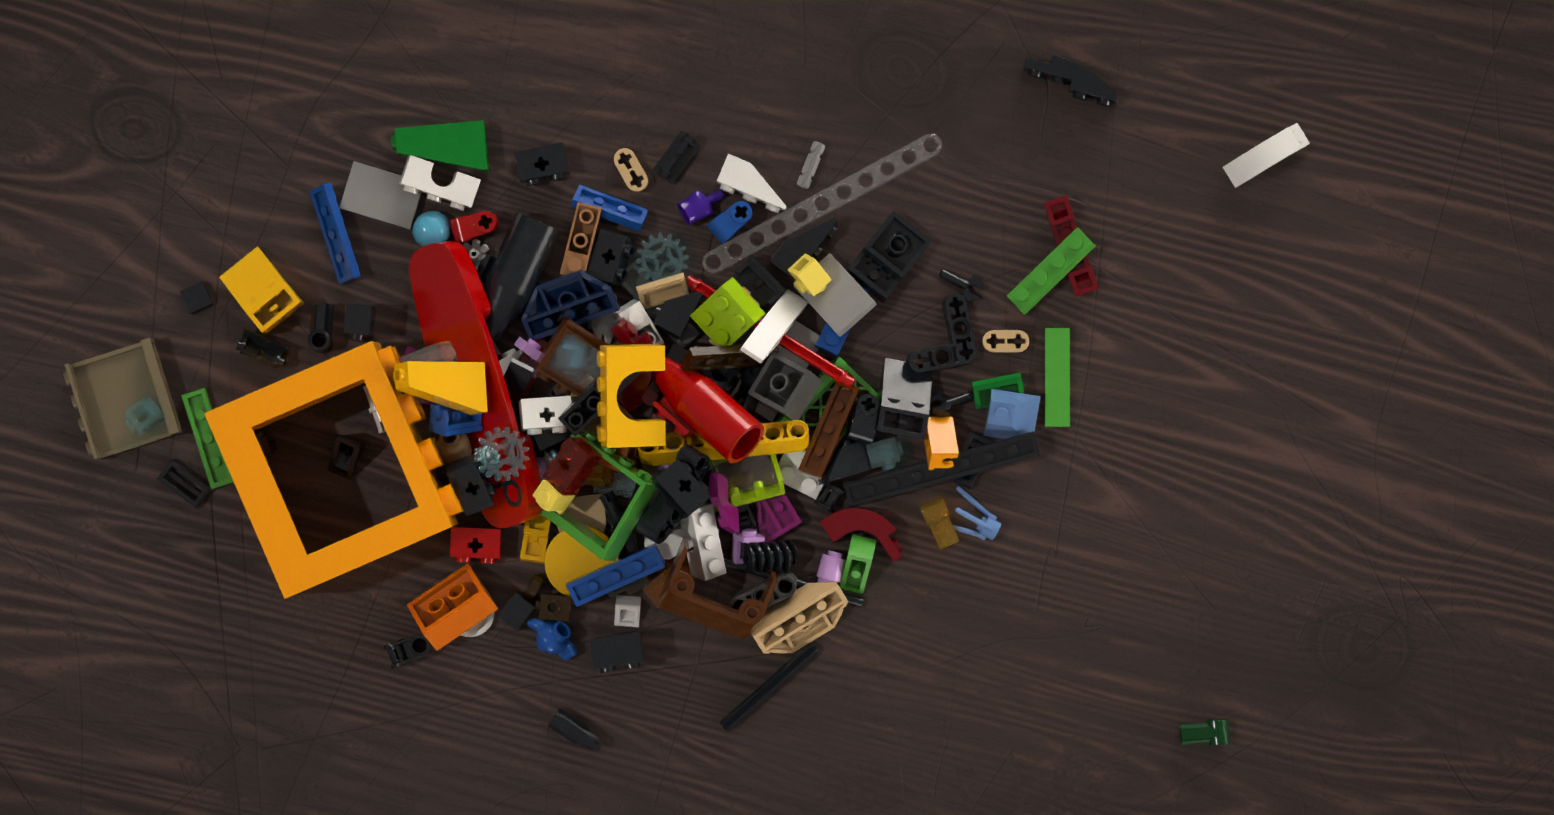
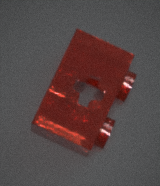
(572, 465)

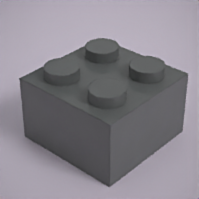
(785, 386)

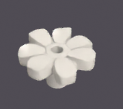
(479, 250)

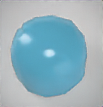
(431, 228)

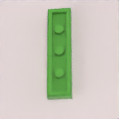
(1057, 377)
(196, 405)

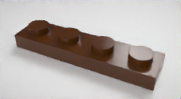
(829, 430)

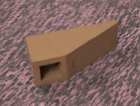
(581, 239)

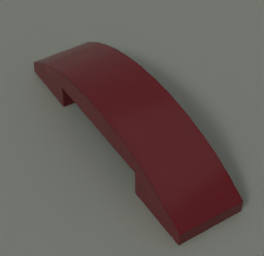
(1062, 225)

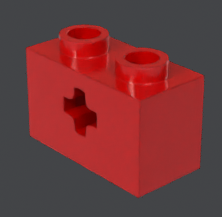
(463, 537)

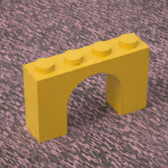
(615, 365)

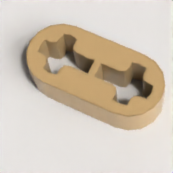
(636, 167)
(1005, 334)

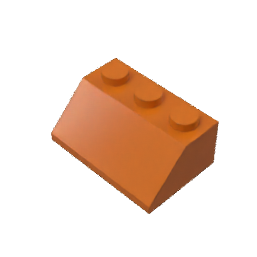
(452, 607)

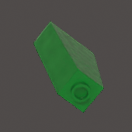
(448, 144)

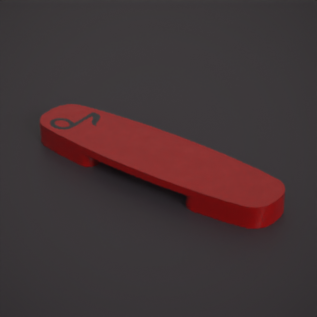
(454, 309)

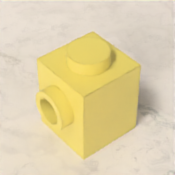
(809, 275)

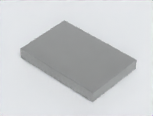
(379, 196)
(842, 300)

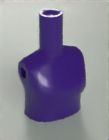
(698, 206)

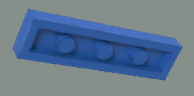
(335, 233)
(616, 574)

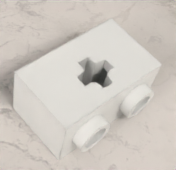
(532, 408)

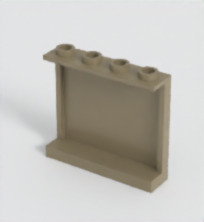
(112, 384)

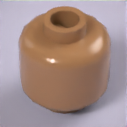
(454, 447)

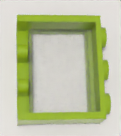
(751, 479)

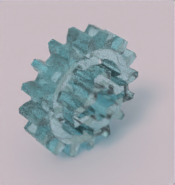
(650, 256)
(495, 463)

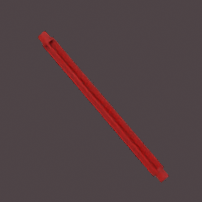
(788, 343)

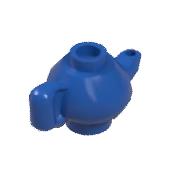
(553, 638)

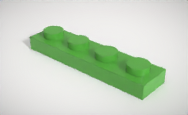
(1051, 270)

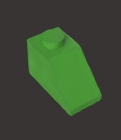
(857, 564)

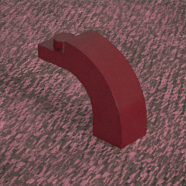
(627, 335)
(859, 519)

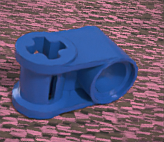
(726, 223)

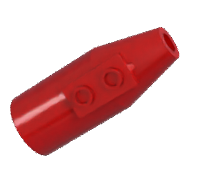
(706, 409)

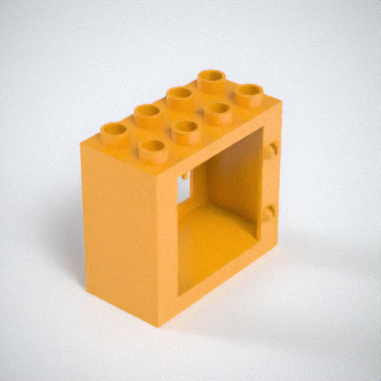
(234, 433)

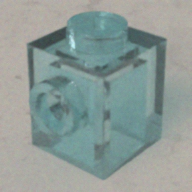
(884, 453)

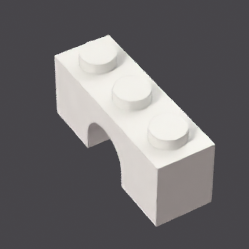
(417, 178)
(707, 557)

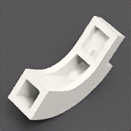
(1266, 155)

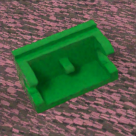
(982, 388)

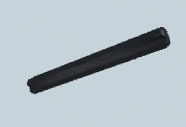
(768, 686)

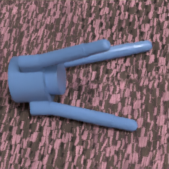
(987, 527)

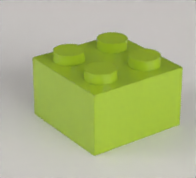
(727, 314)

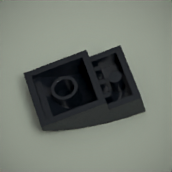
(888, 256)

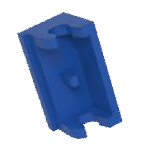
(452, 422)

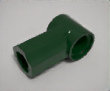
(1209, 732)

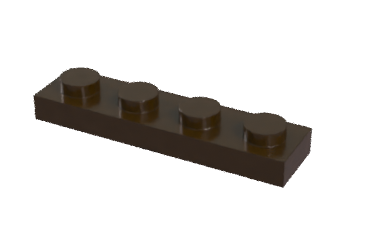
(719, 358)

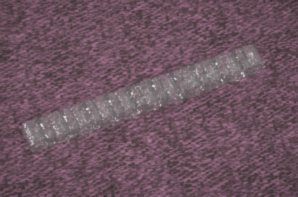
(830, 195)

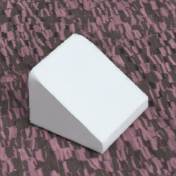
(627, 611)

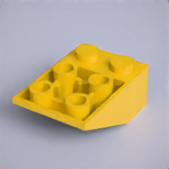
(261, 290)

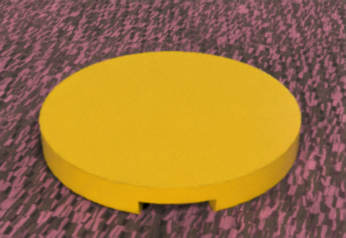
(569, 559)

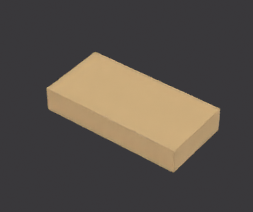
(661, 290)

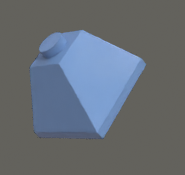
(1011, 414)

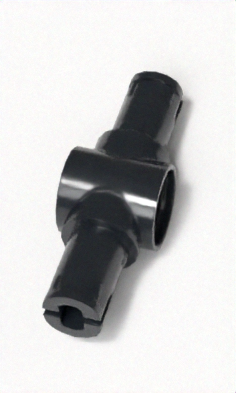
(614, 515)

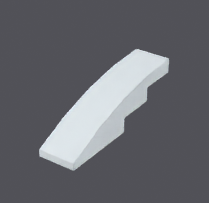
(774, 326)

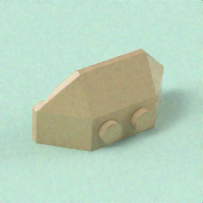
(800, 618)

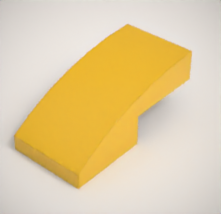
(535, 540)

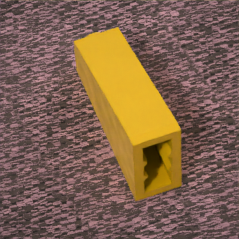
(445, 383)

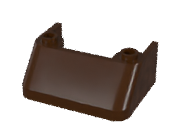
(679, 599)

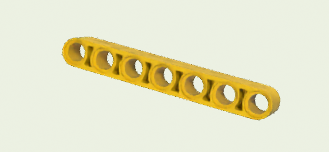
(783, 444)

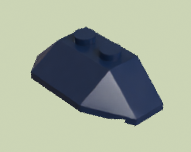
(569, 296)

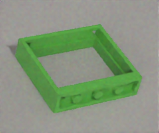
(602, 549)

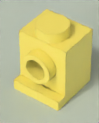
(551, 499)

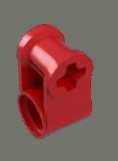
(469, 226)

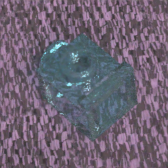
(142, 407)

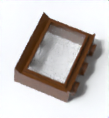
(570, 358)

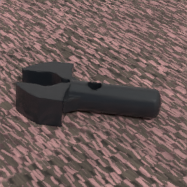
(962, 283)
(941, 406)

